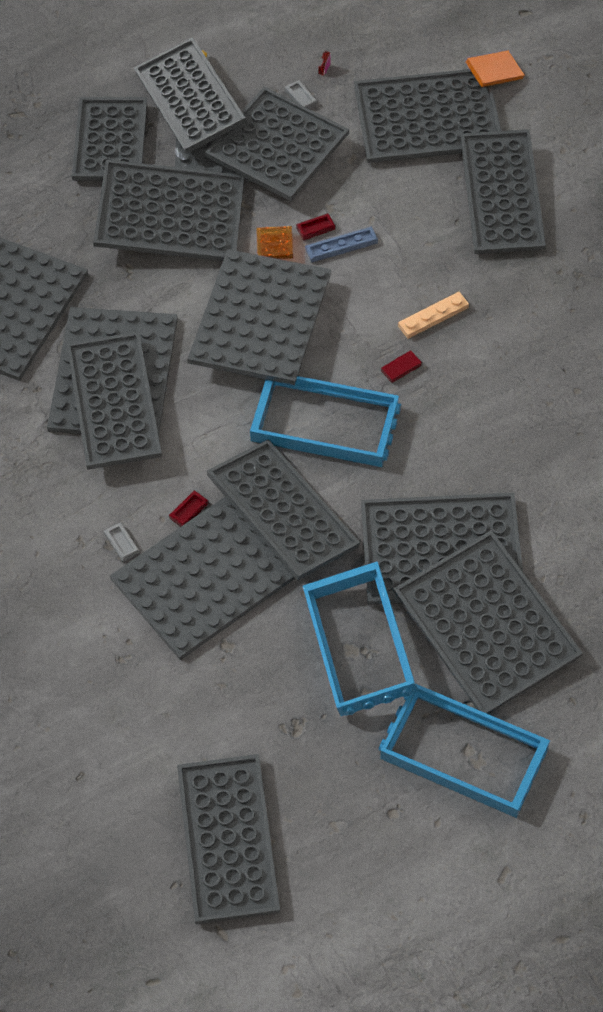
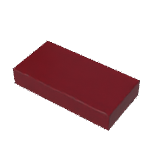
(315, 226)
(401, 366)
(188, 509)

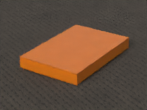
(494, 68)

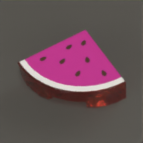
(326, 63)

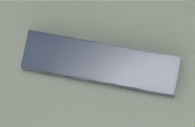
(341, 244)

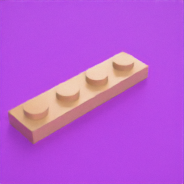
(433, 315)

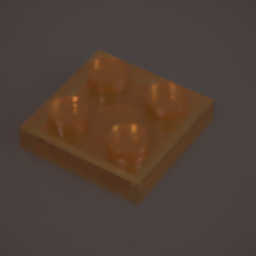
(275, 242)

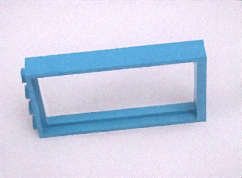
(321, 448)
(341, 582)
(403, 713)

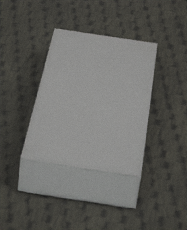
(300, 94)
(121, 542)

